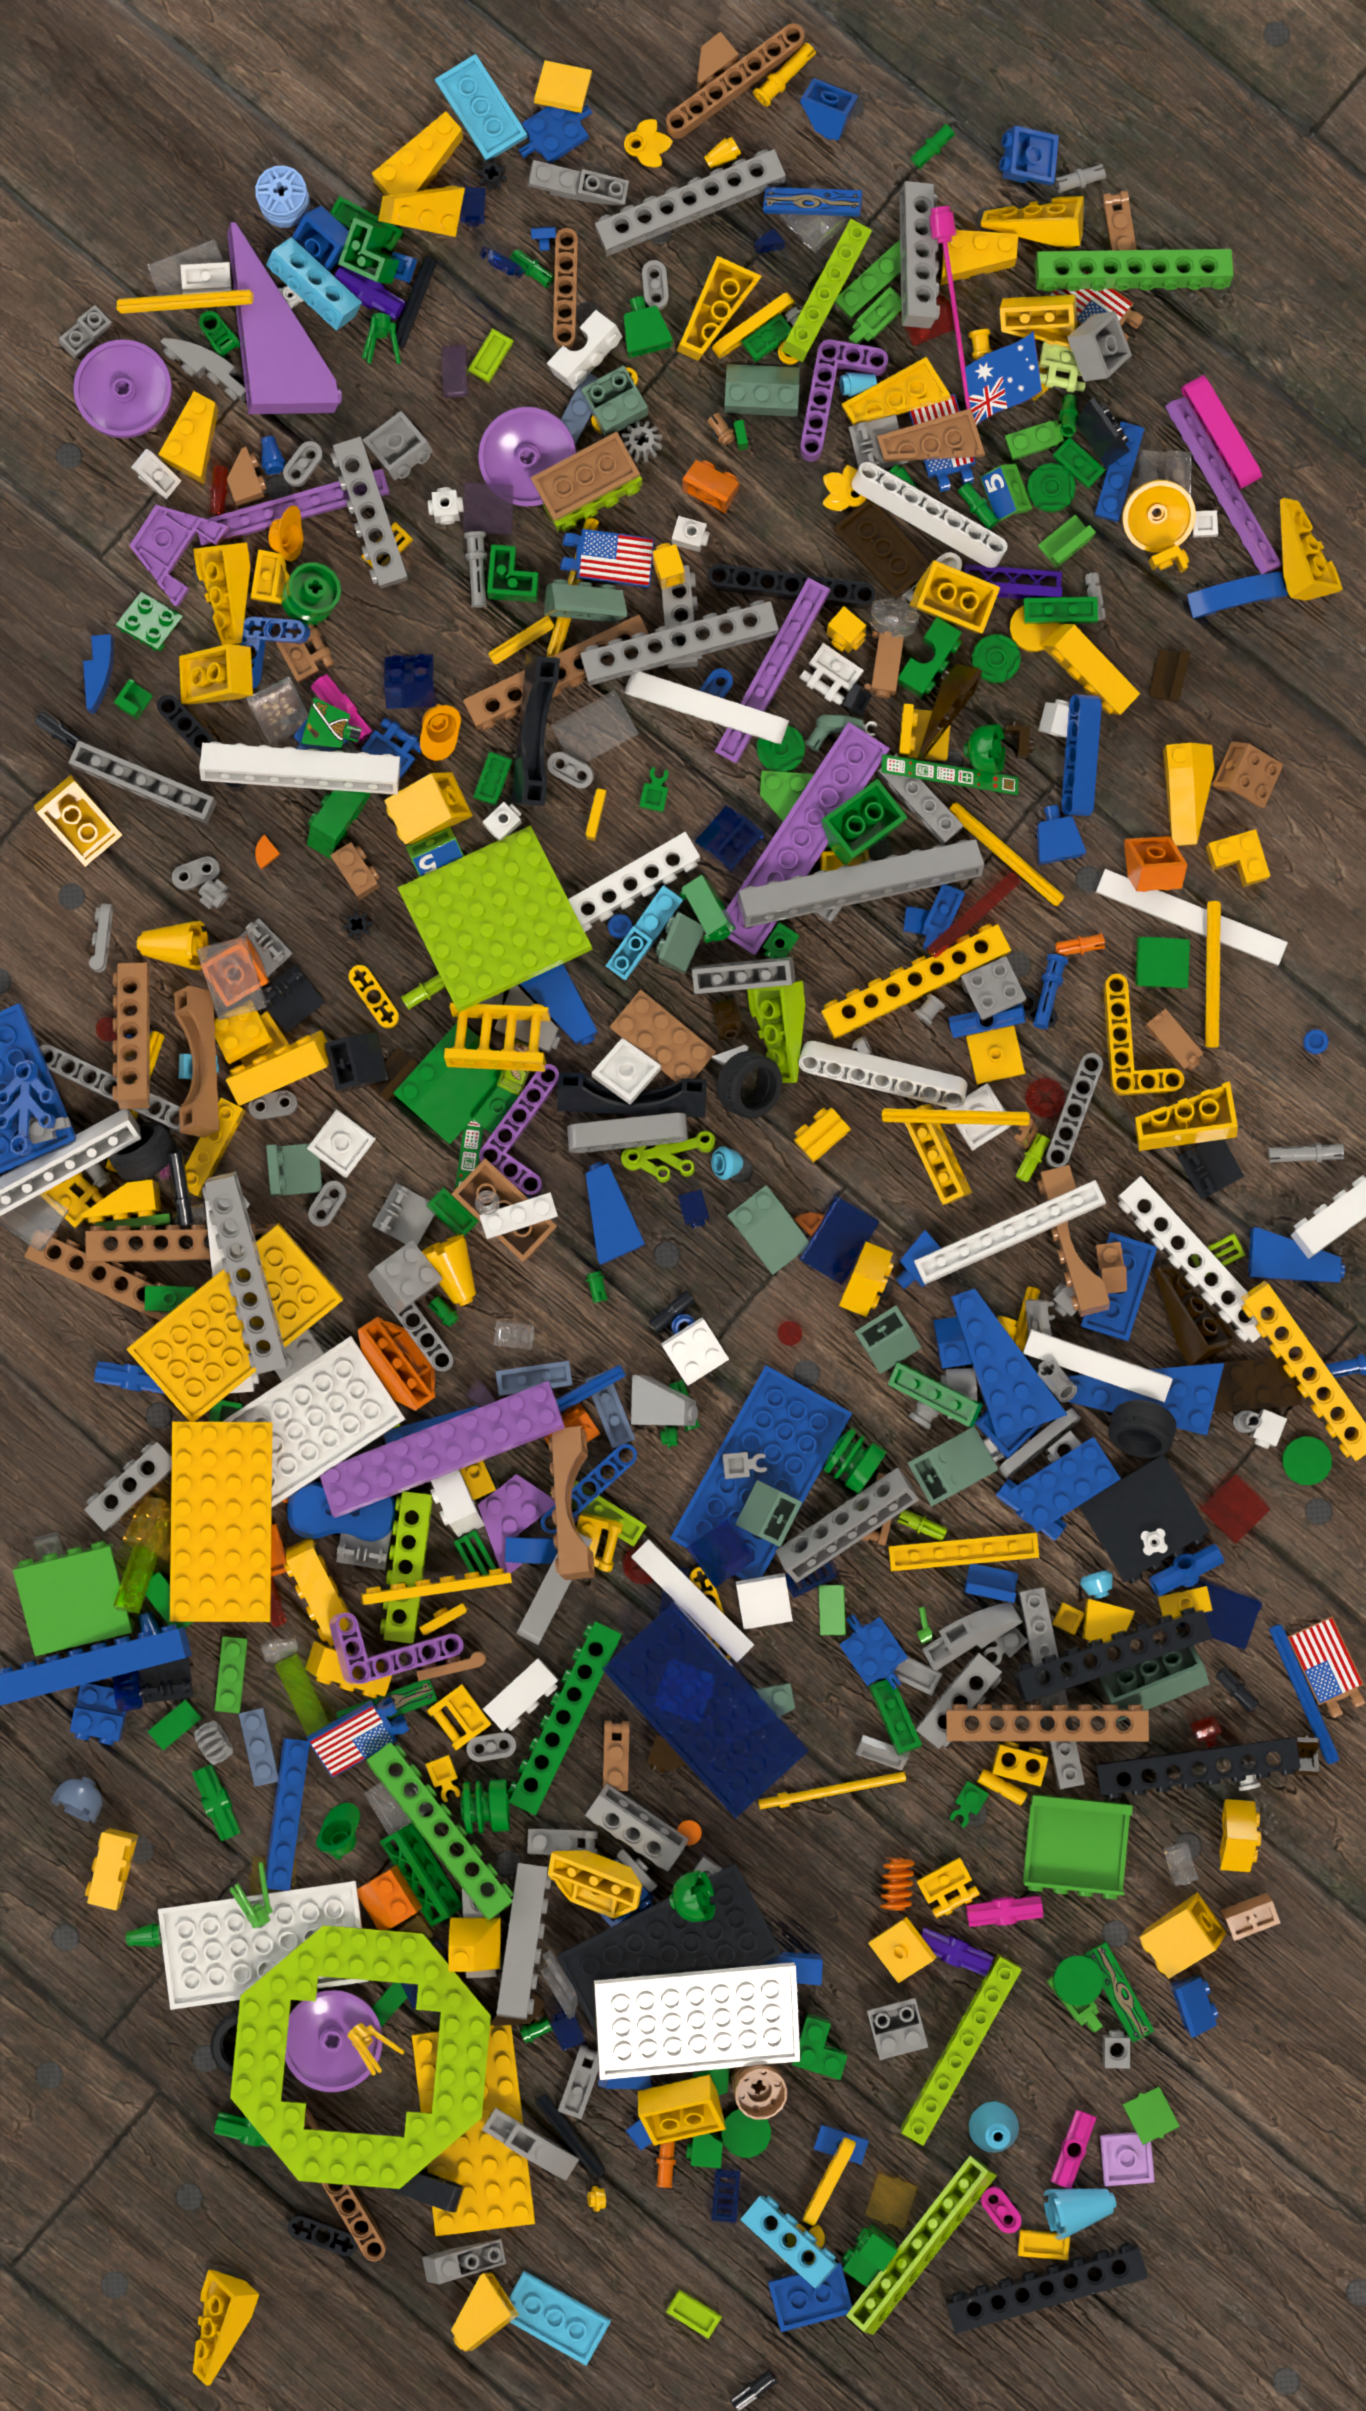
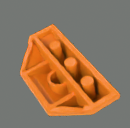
(398, 1362)

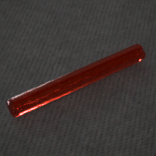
(973, 915)

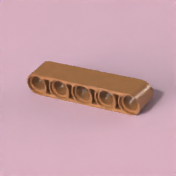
(565, 278)

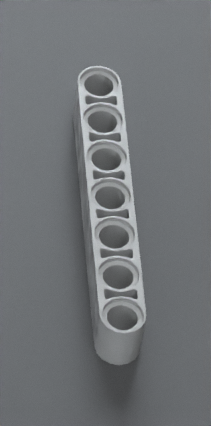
(102, 1084)

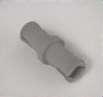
(1080, 178)

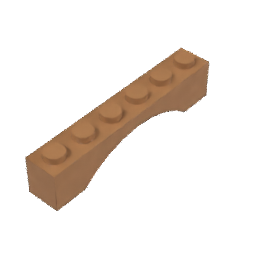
(196, 1016)
(1088, 1289)
(569, 1453)

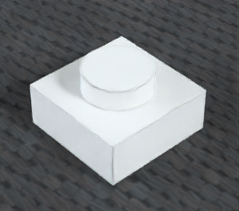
(1205, 524)

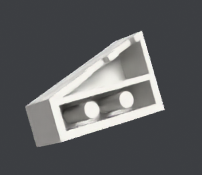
(457, 1503)

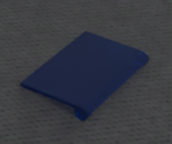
(839, 1240)
(1231, 1615)

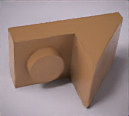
(1111, 1267)

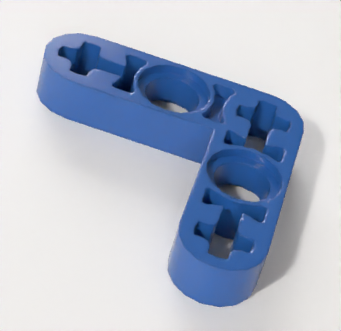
(259, 638)

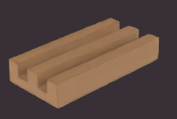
(1021, 1140)

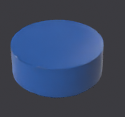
(619, 926)
(1315, 1041)

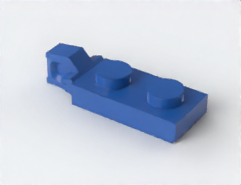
(942, 913)

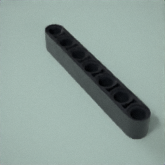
(780, 579)

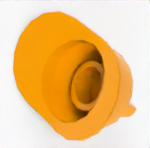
(287, 534)
(439, 731)

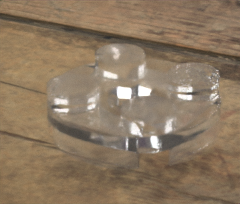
(893, 617)

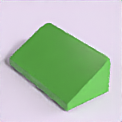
(832, 1609)

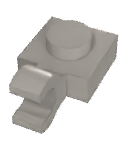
(39, 1134)

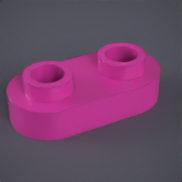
(1000, 2209)

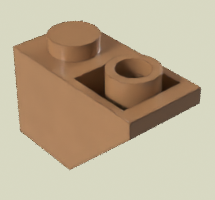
(715, 58)
(243, 480)

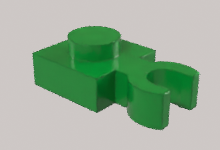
(653, 794)
(970, 1800)

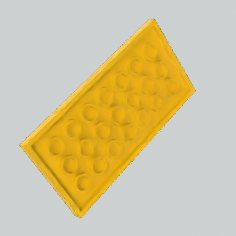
(199, 1345)
(221, 1522)
(493, 2175)

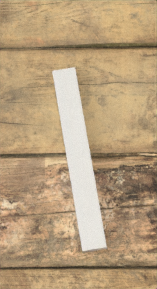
(1191, 917)
(1010, 1232)

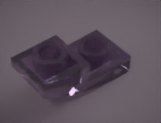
(454, 371)

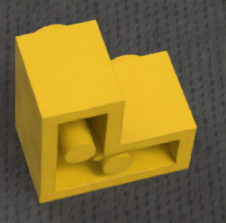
(1244, 852)
(867, 1279)
(1239, 1835)

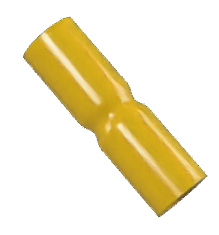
(1004, 1788)

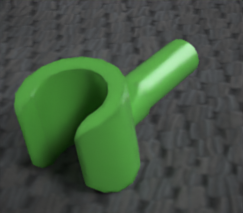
(924, 1634)

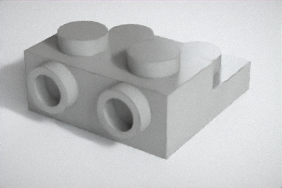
(398, 446)

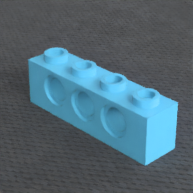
(313, 283)
(756, 2220)

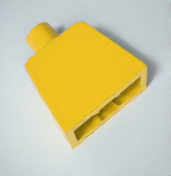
(1104, 1619)

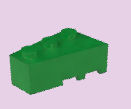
(334, 819)

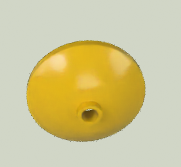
(1167, 527)

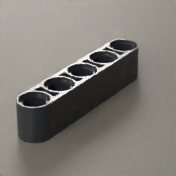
(193, 734)
(433, 2191)

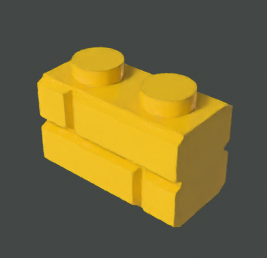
(821, 1134)

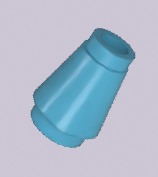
(856, 383)

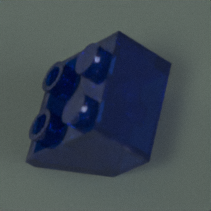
(409, 681)
(729, 838)

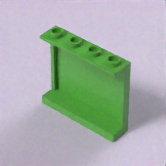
(71, 1598)
(1076, 1845)

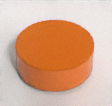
(691, 1830)

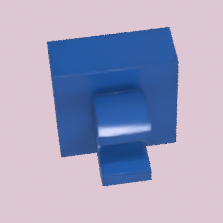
(543, 235)

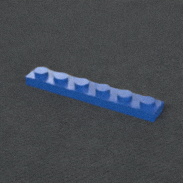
(286, 1814)

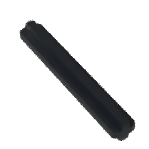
(415, 300)
(570, 2136)

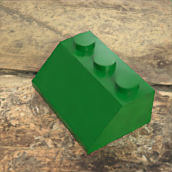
(862, 822)

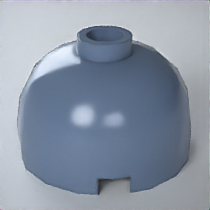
(79, 1798)

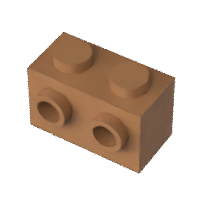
(357, 874)

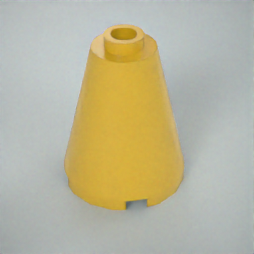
(174, 944)
(454, 1267)

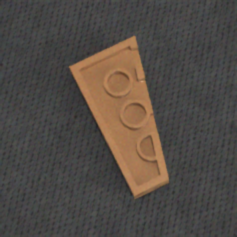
(935, 439)

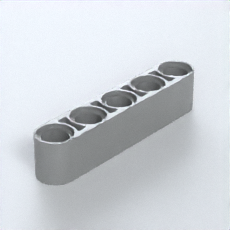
(1079, 1100)
(627, 1133)
(418, 1332)
(545, 1603)

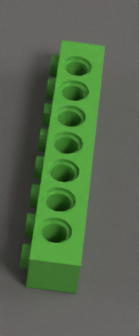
(1143, 261)
(392, 1755)

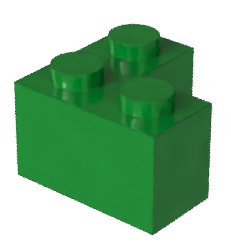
(363, 252)
(505, 582)
(814, 2053)
(869, 2255)

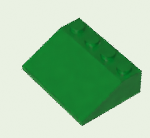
(444, 1094)

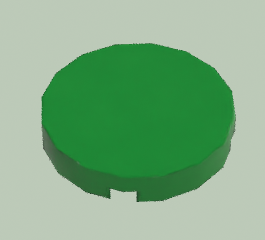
(1051, 488)
(997, 658)
(782, 756)
(1306, 1460)
(1077, 1980)
(745, 2135)

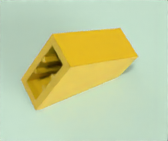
(483, 2313)

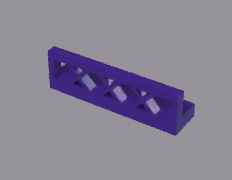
(1020, 591)

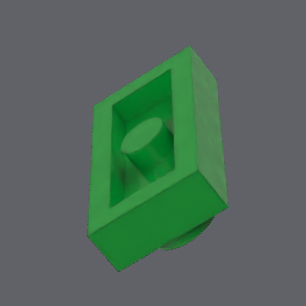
(1078, 463)

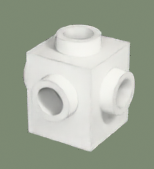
(448, 514)

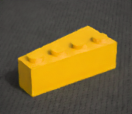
(420, 159)
(719, 300)
(1090, 668)
(279, 1068)
(315, 1586)

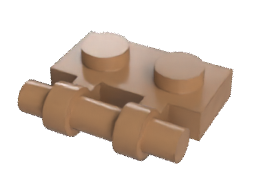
(299, 658)

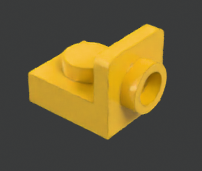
(1165, 559)

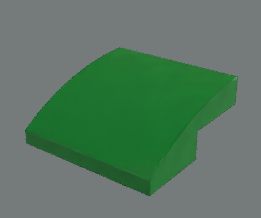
(1162, 962)

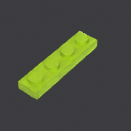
(601, 1507)

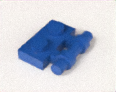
(382, 744)

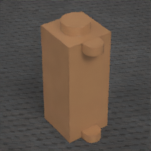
(886, 665)
(1174, 1040)

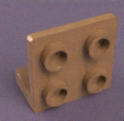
(1248, 773)

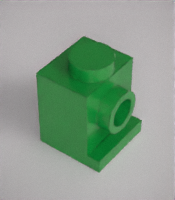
(784, 933)

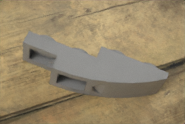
(578, 185)
(199, 360)
(972, 1630)
(530, 2144)

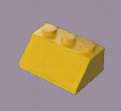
(955, 597)
(680, 2110)

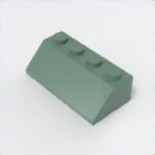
(1156, 1680)

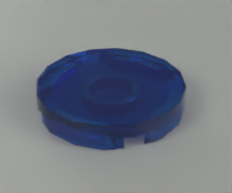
(501, 262)

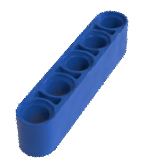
(1081, 755)
(600, 1482)

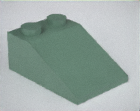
(769, 1230)

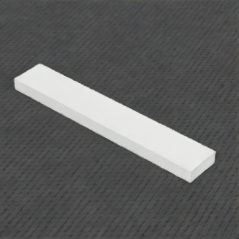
(1098, 1365)
(692, 1600)

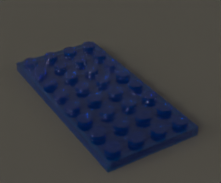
(705, 1709)

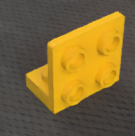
(913, 729)

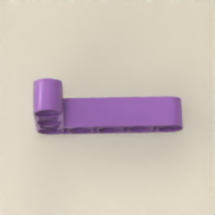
(825, 389)
(517, 1129)
(390, 1658)

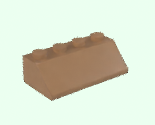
(486, 1177)

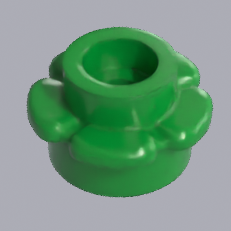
(669, 1436)

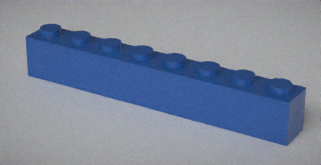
(93, 1665)

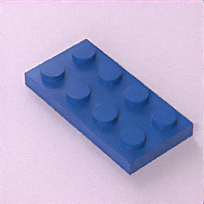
(1124, 1305)
(1065, 1484)

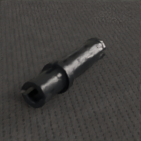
(181, 1197)

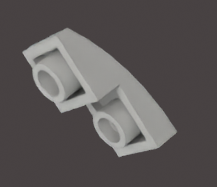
(85, 332)

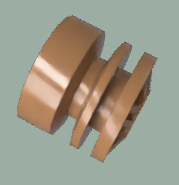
(763, 2099)

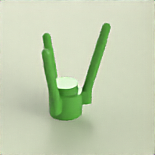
(255, 1914)

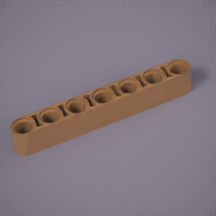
(738, 70)
(359, 2213)

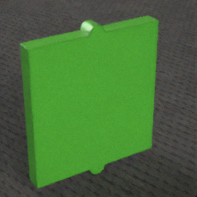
(1151, 2115)

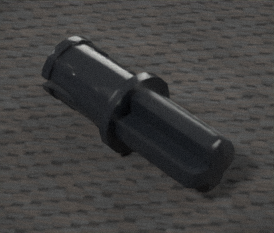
(57, 730)
(1236, 1689)
(753, 2390)

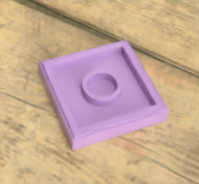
(1126, 2159)

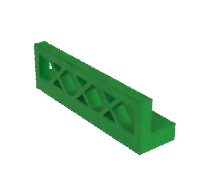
(424, 1872)

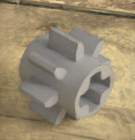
(213, 894)

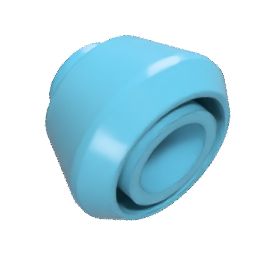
(726, 1163)
(1097, 1583)

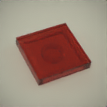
(1235, 1509)

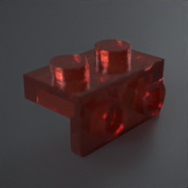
(941, 326)

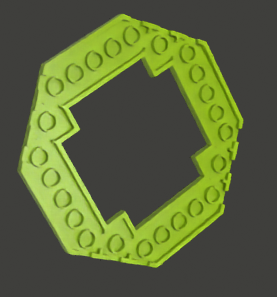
(262, 2044)

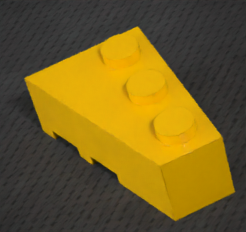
(425, 210)
(979, 253)
(1048, 316)
(191, 438)
(325, 1665)

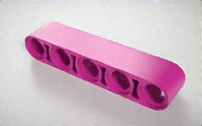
(1222, 431)

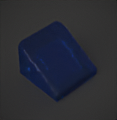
(769, 242)

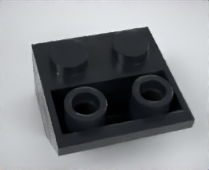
(1102, 432)
(356, 1061)

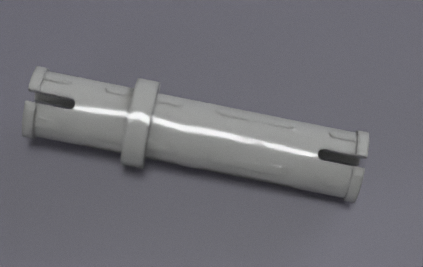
(1306, 1153)

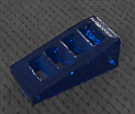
(795, 1592)
(129, 1699)
(732, 2219)

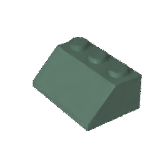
(762, 390)
(584, 601)

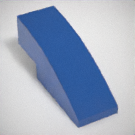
(98, 671)

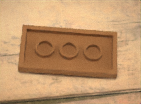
(585, 476)
(662, 1038)

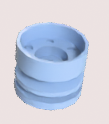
(287, 209)

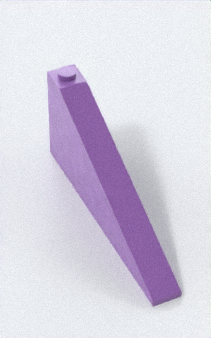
(277, 356)

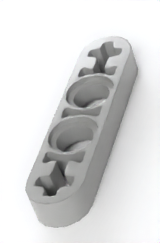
(1039, 1443)

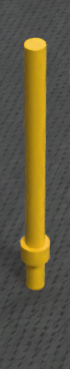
(784, 1799)

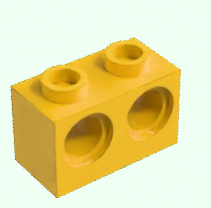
(668, 565)
(1018, 1769)

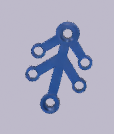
(25, 1104)

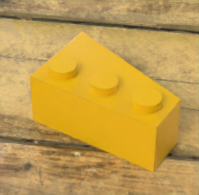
(111, 1868)

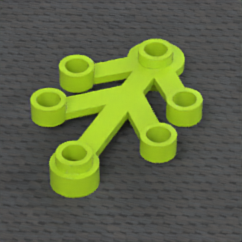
(664, 1153)

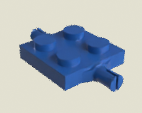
(554, 132)
(873, 1651)

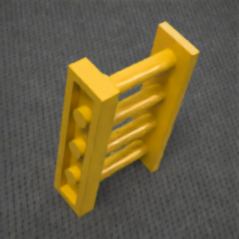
(506, 1058)

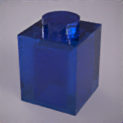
(473, 206)
(693, 1209)
(567, 2031)

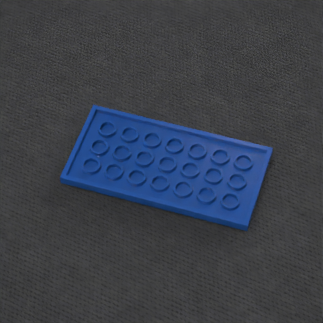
(794, 1433)

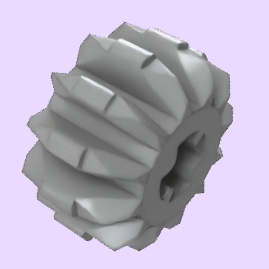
(648, 448)
(213, 1742)

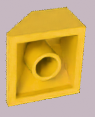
(474, 1944)

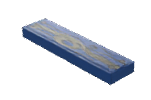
(812, 201)

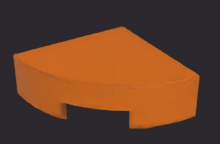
(265, 852)

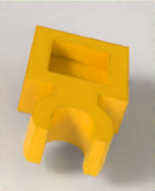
(443, 1773)

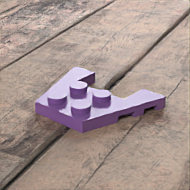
(165, 539)
(512, 1511)

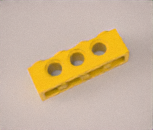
(212, 1147)
(939, 1160)

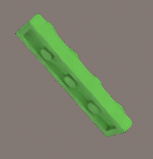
(871, 282)

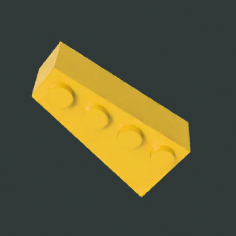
(1189, 1121)

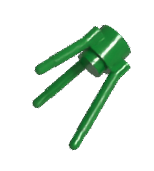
(379, 328)

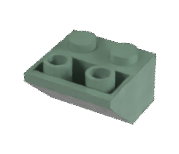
(615, 401)
(680, 944)
(887, 1339)
(768, 1513)

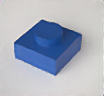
(405, 268)

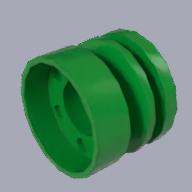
(854, 1460)
(486, 1806)

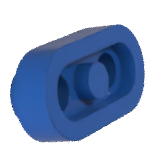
(712, 688)

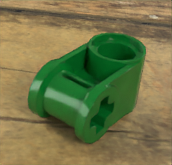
(221, 337)

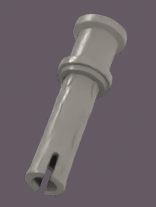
(475, 554)
(1242, 1418)

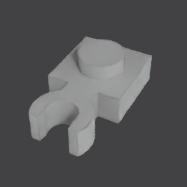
(738, 1465)
(1007, 1643)

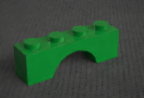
(707, 2148)

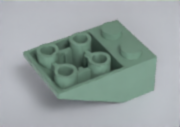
(953, 1466)

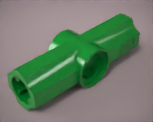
(216, 1802)
(238, 2128)

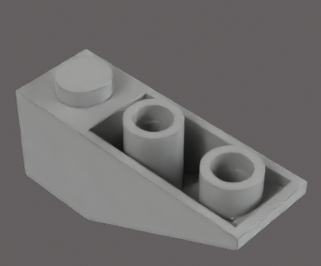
(463, 2261)

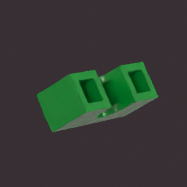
(919, 676)

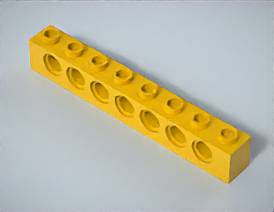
(839, 1025)
(1264, 1296)

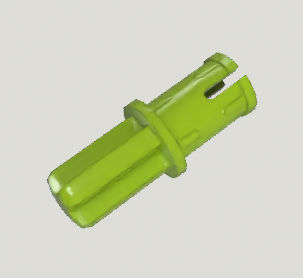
(423, 991)
(1032, 1157)
(922, 1524)

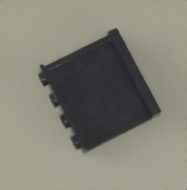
(1138, 1503)

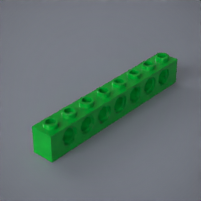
(531, 1800)

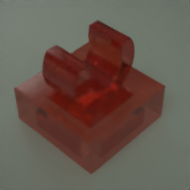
(1206, 1730)

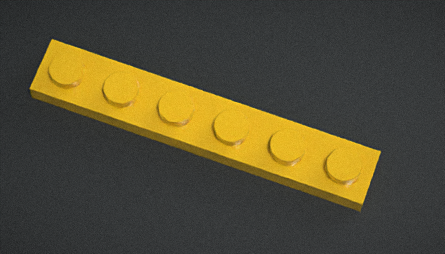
(963, 1551)
(446, 1584)

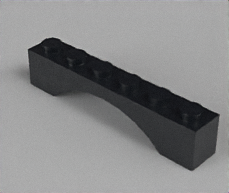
(538, 688)
(583, 1094)

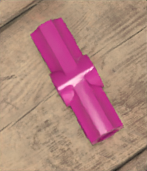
(328, 692)
(1004, 1911)
(1068, 2165)

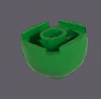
(985, 749)
(692, 1897)

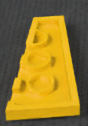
(903, 392)

